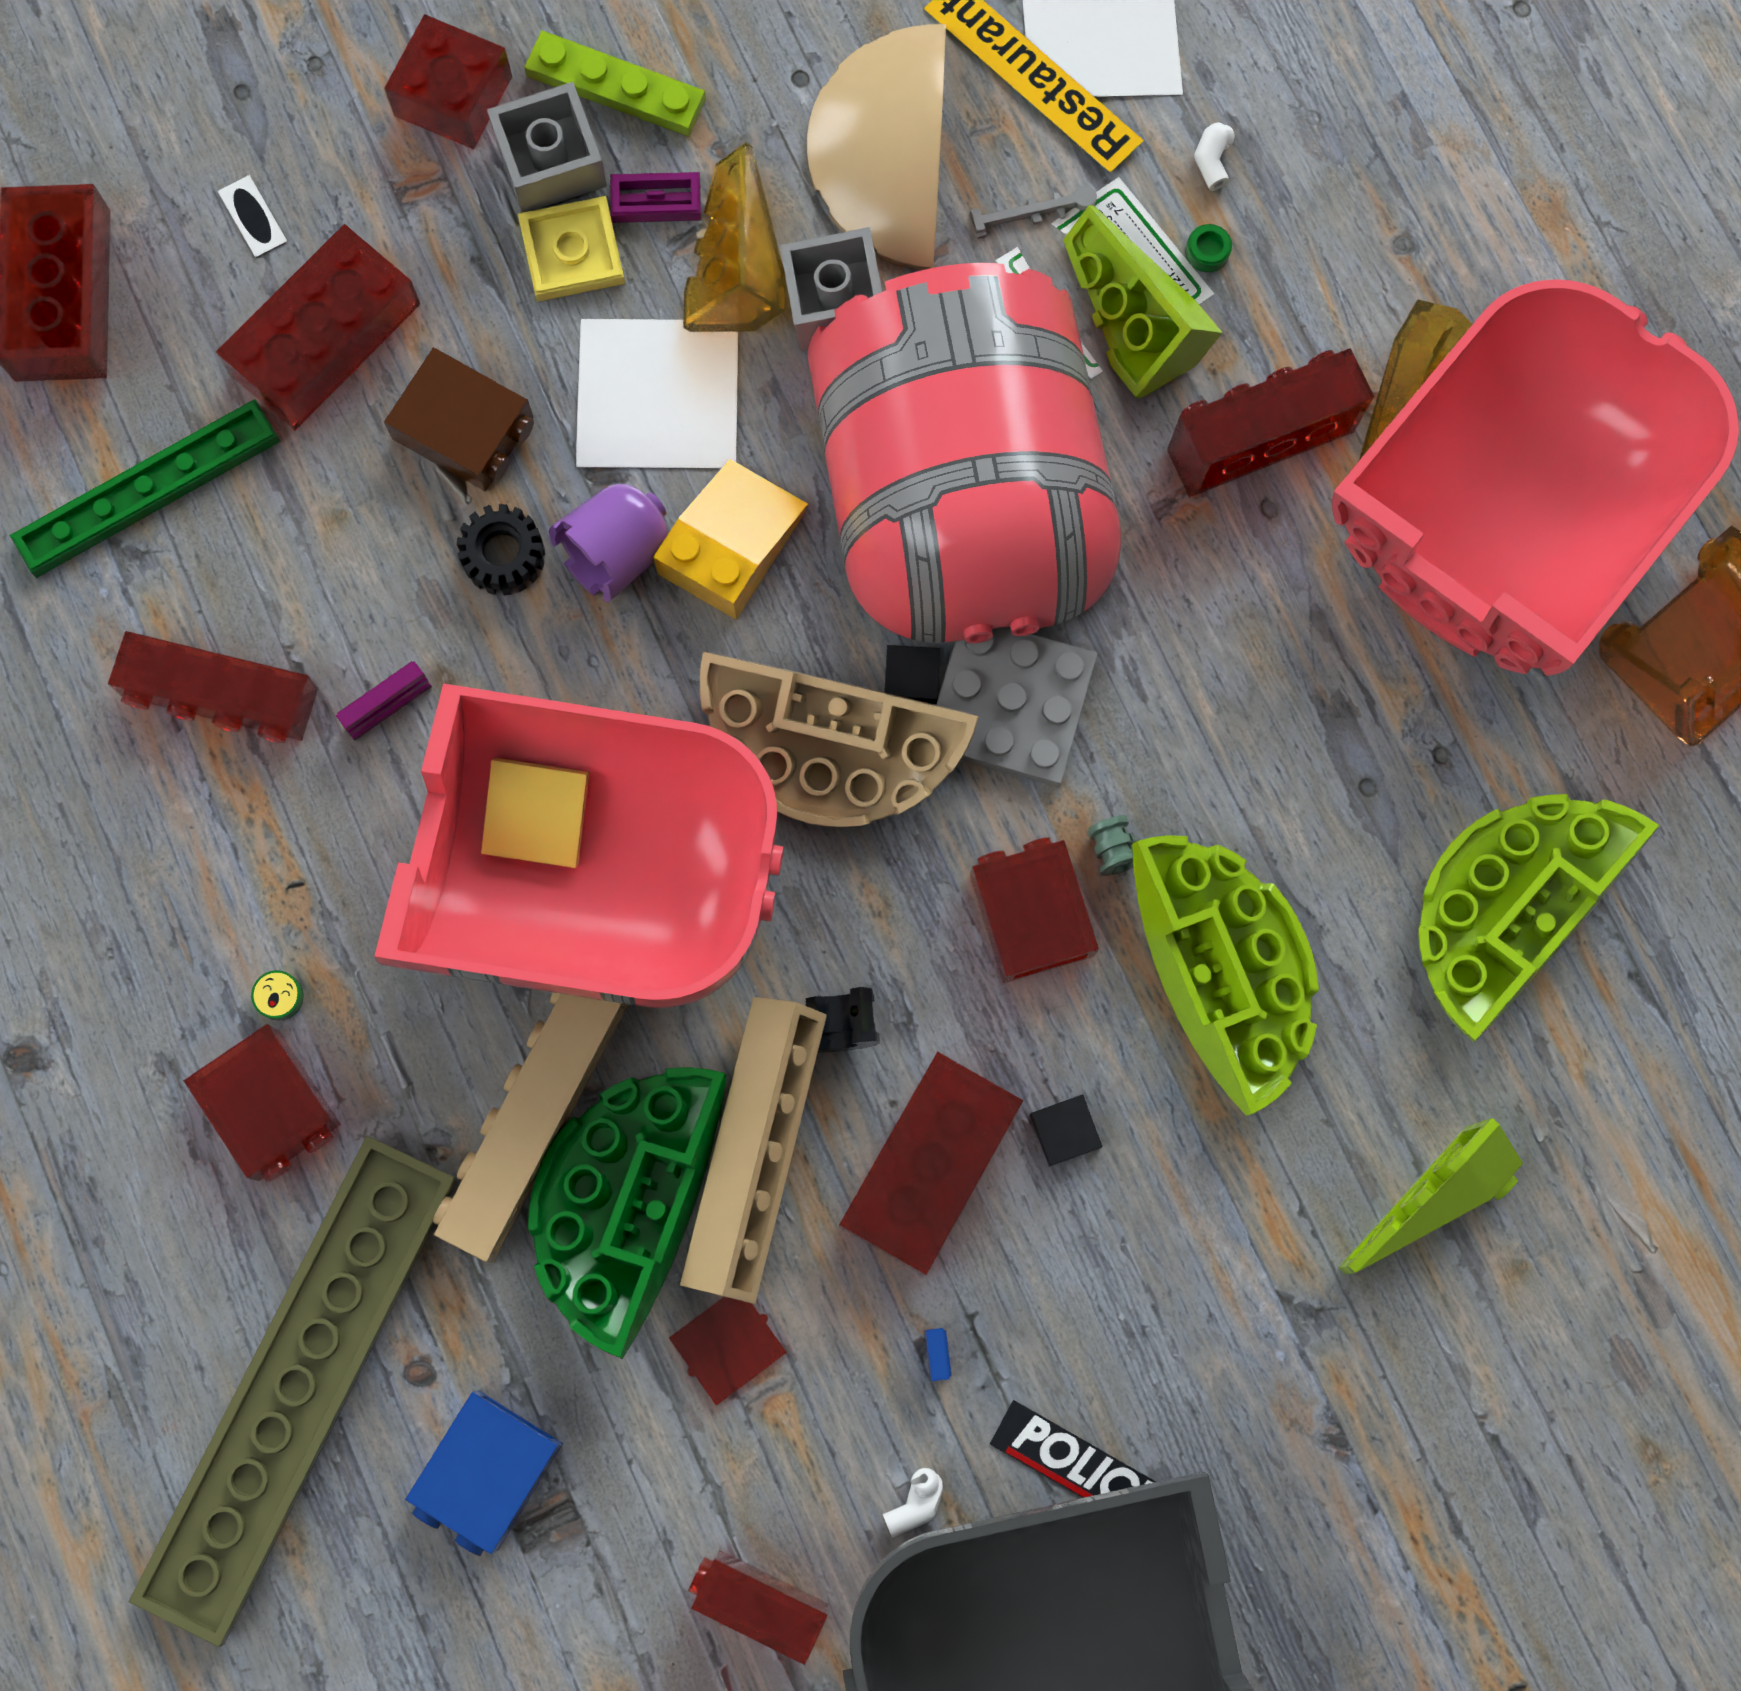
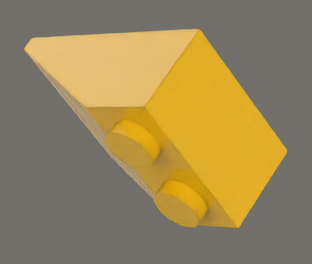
(729, 538)

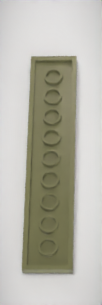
(292, 1393)

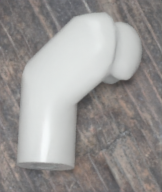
(1208, 154)
(920, 1505)

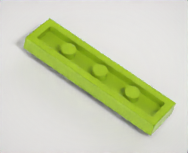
(616, 83)

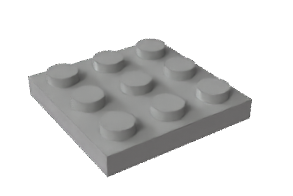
(1025, 701)

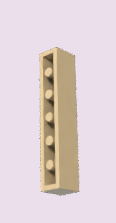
(521, 1132)
(753, 1149)

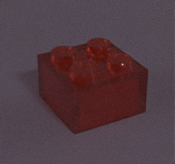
(448, 81)

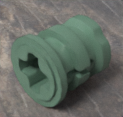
(1113, 844)

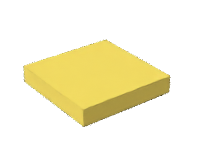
(571, 248)
(535, 812)

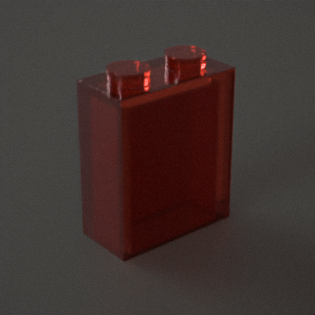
(1033, 909)
(263, 1104)
(758, 1605)

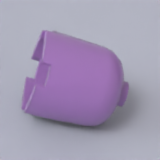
(611, 538)

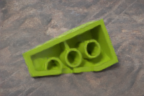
(1144, 314)
(1463, 1176)

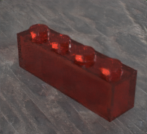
(213, 687)

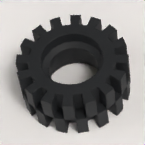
(496, 523)

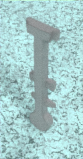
(1080, 199)

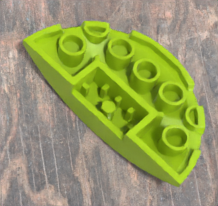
(1514, 896)
(1228, 964)

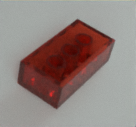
(54, 282)
(319, 327)
(1269, 421)
(930, 1164)

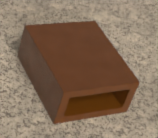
(460, 419)

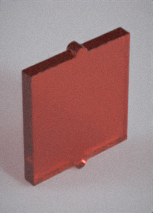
(727, 1346)

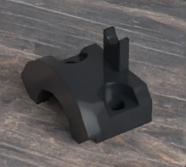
(848, 1020)

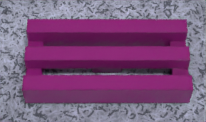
(655, 205)
(383, 700)

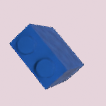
(483, 1474)

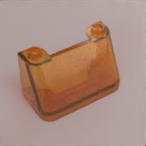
(1690, 651)

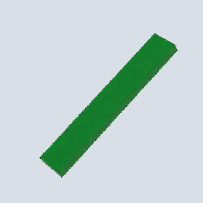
(144, 488)

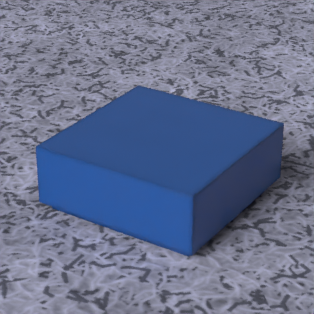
(937, 1354)

